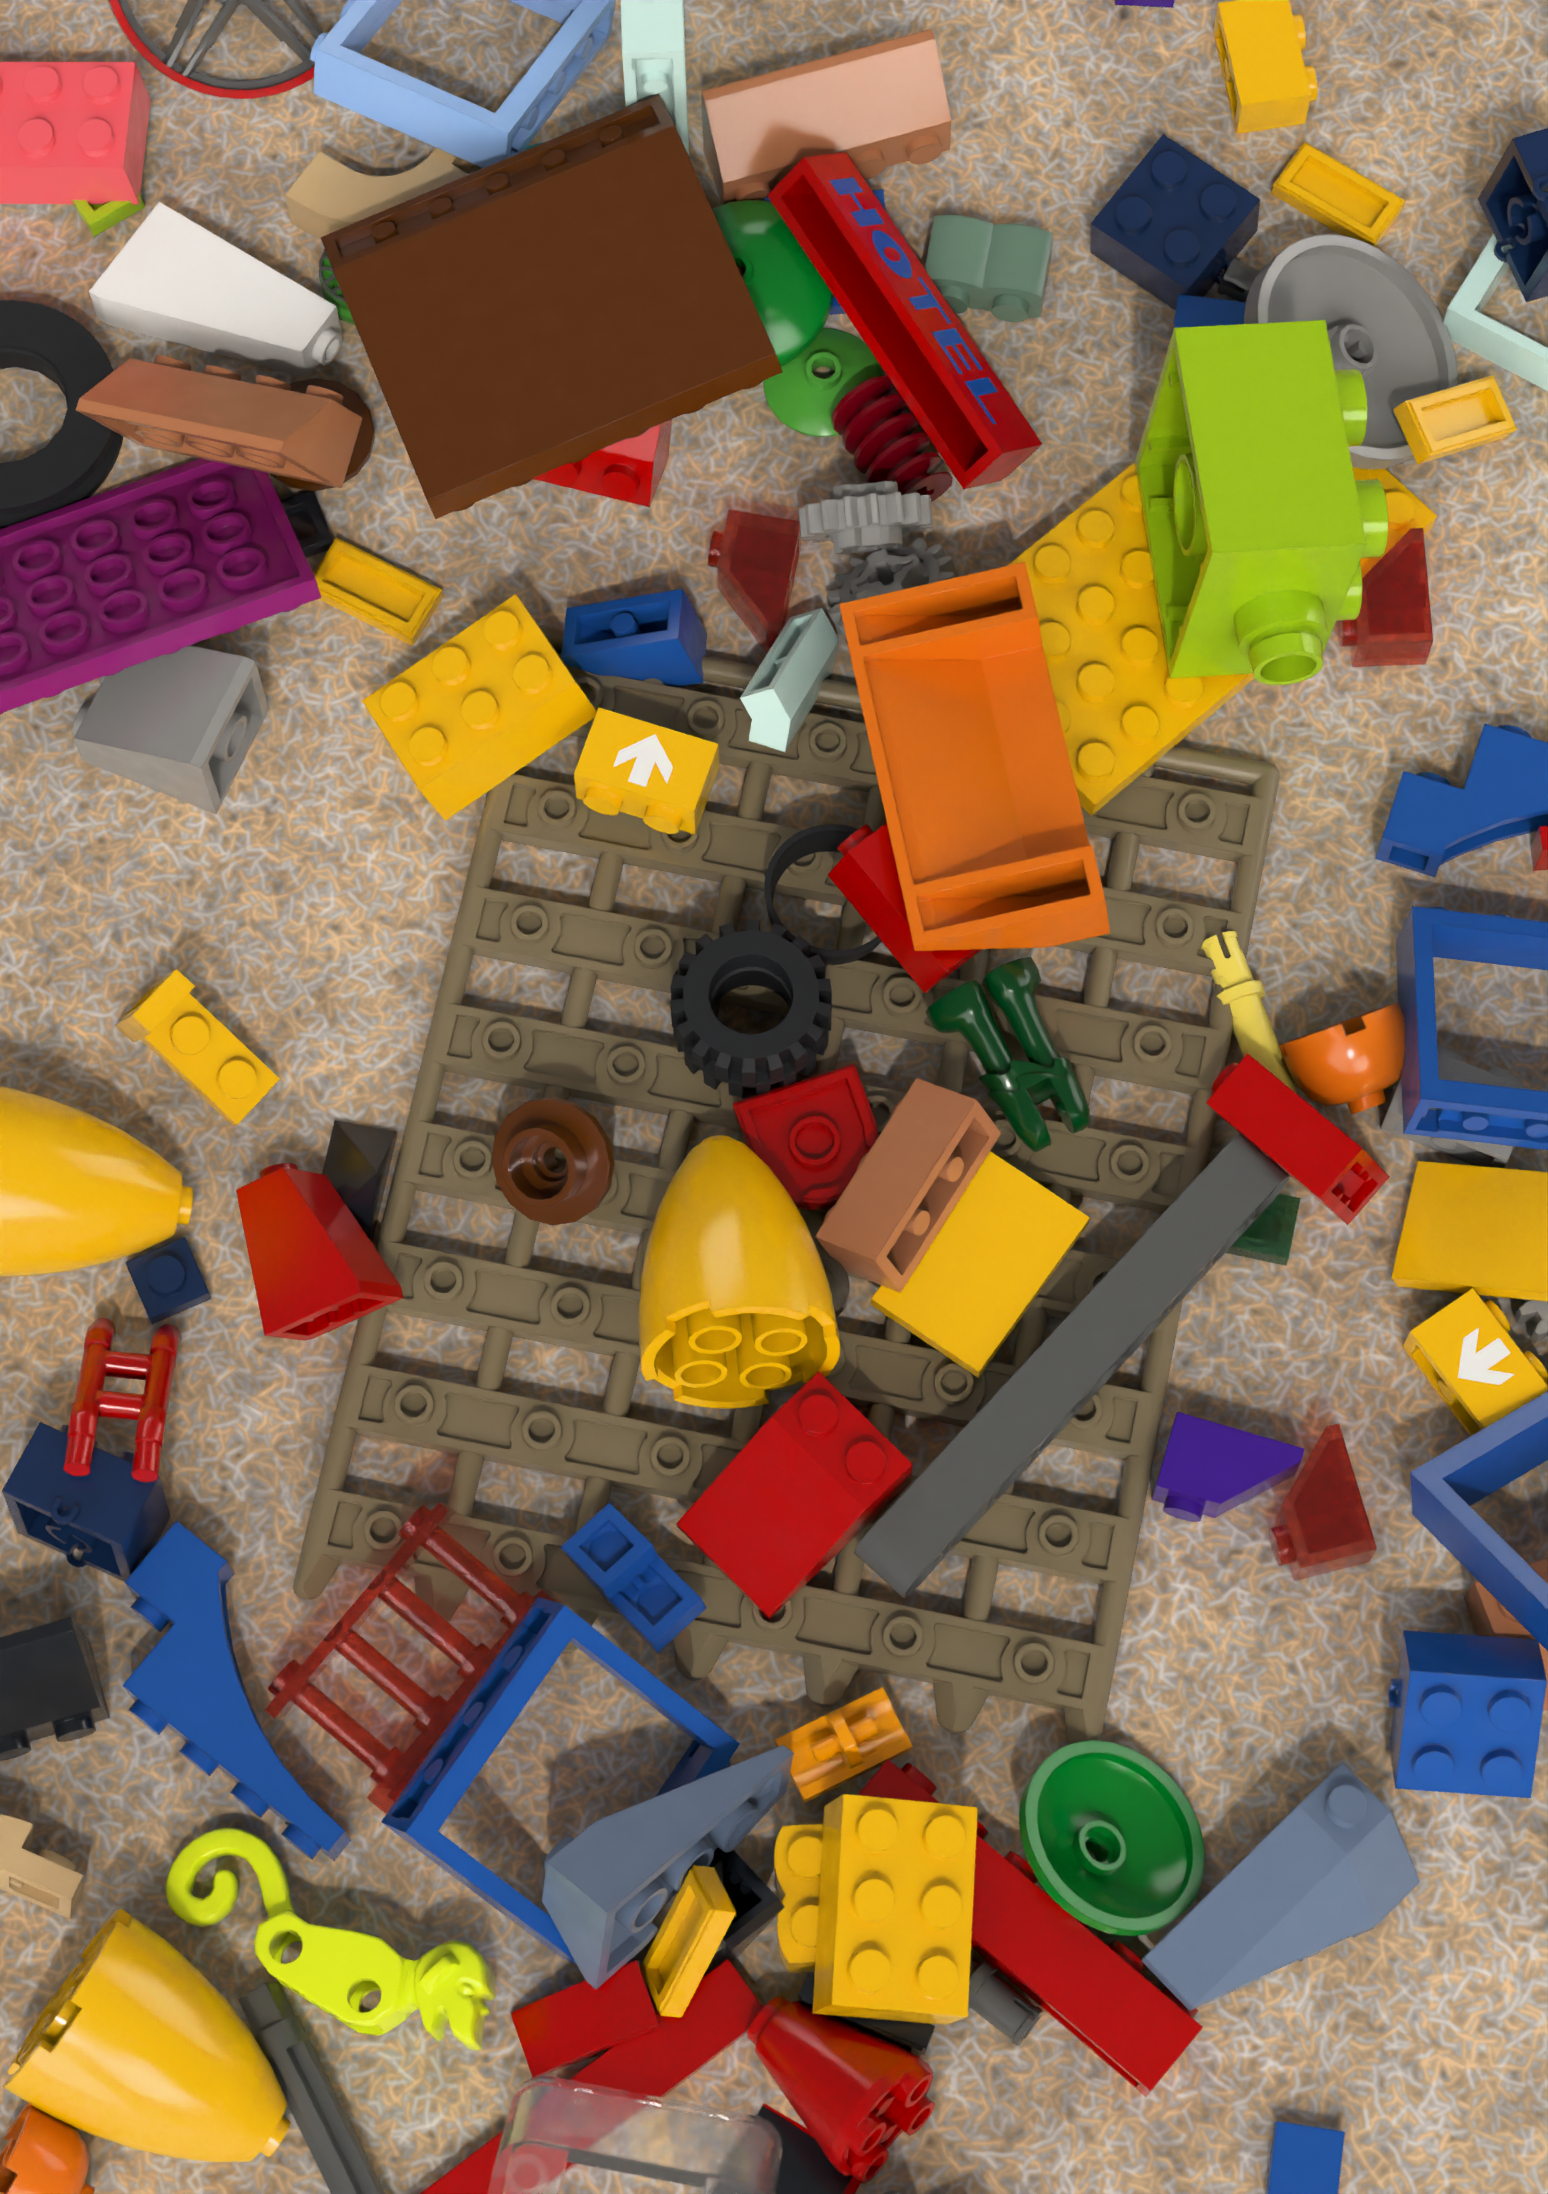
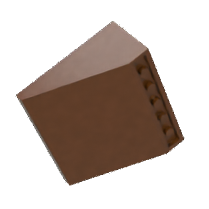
(550, 306)

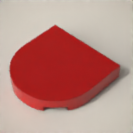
(811, 1134)

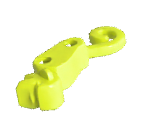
(337, 1963)

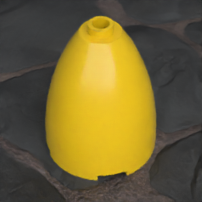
(78, 1189)
(732, 1285)
(150, 2055)

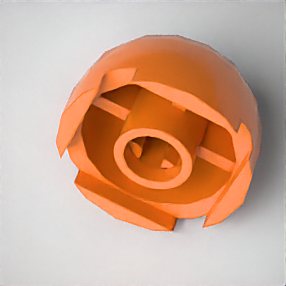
(1350, 1059)
(43, 2156)

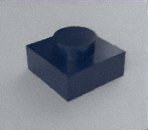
(168, 1280)

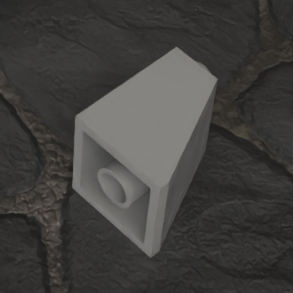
(176, 723)

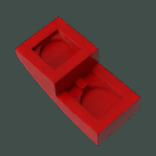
(584, 2020)

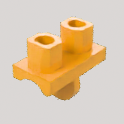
(845, 1744)

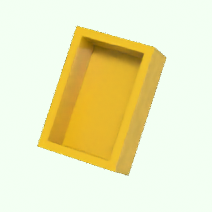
(479, 707)
(895, 1910)

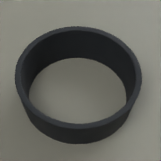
(809, 841)

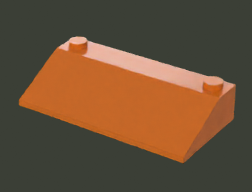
(974, 765)

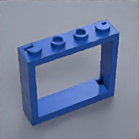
(1464, 1108)
(1466, 1474)
(489, 1715)

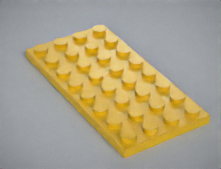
(1108, 642)

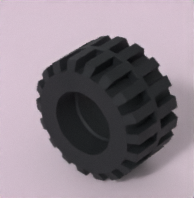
(745, 960)

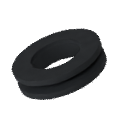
(83, 449)

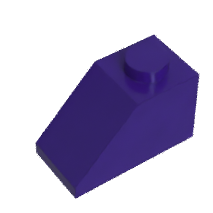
(1218, 1468)

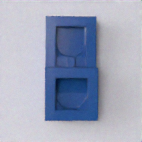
(633, 1577)

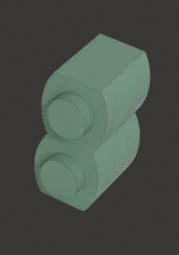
(990, 266)

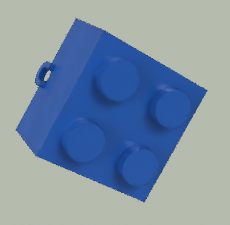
(1466, 1713)

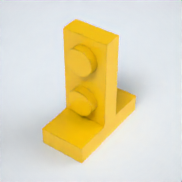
(198, 1047)

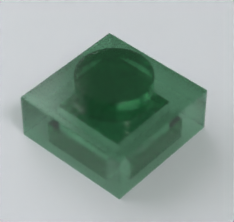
(1271, 1233)

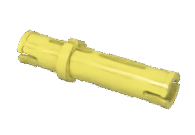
(1249, 1015)

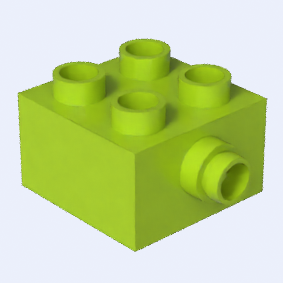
(1256, 499)

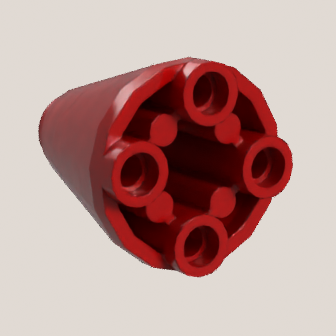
(843, 2083)

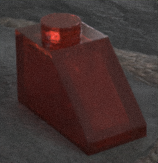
(757, 570)
(1394, 609)
(1323, 1515)

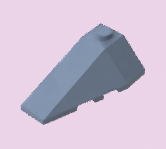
(631, 1863)
(1305, 1886)

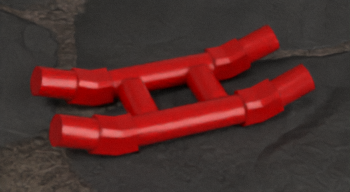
(147, 1408)

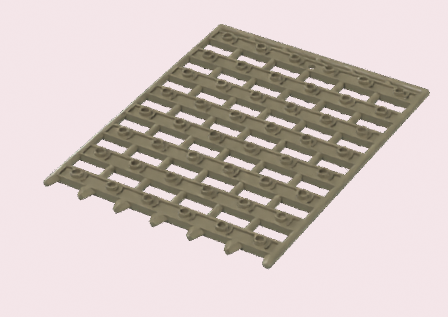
(508, 1300)

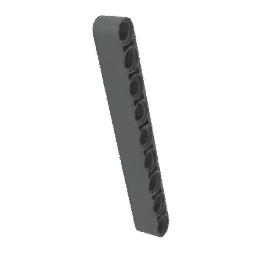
(1071, 1366)

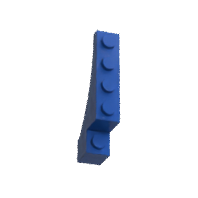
(1499, 801)
(199, 1693)

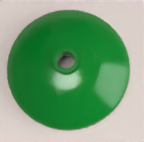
(777, 274)
(1132, 1822)

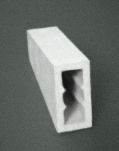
(214, 297)

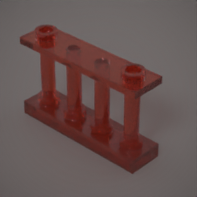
(295, 1684)

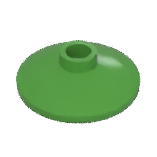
(807, 401)

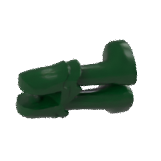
(1015, 1083)

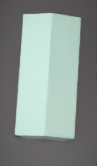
(790, 679)

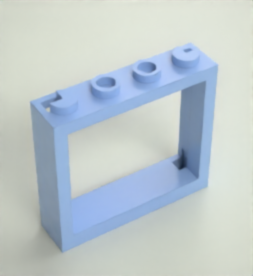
(439, 116)

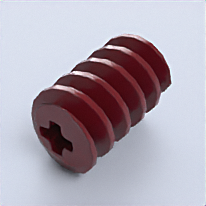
(885, 441)

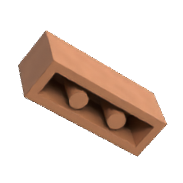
(908, 1184)

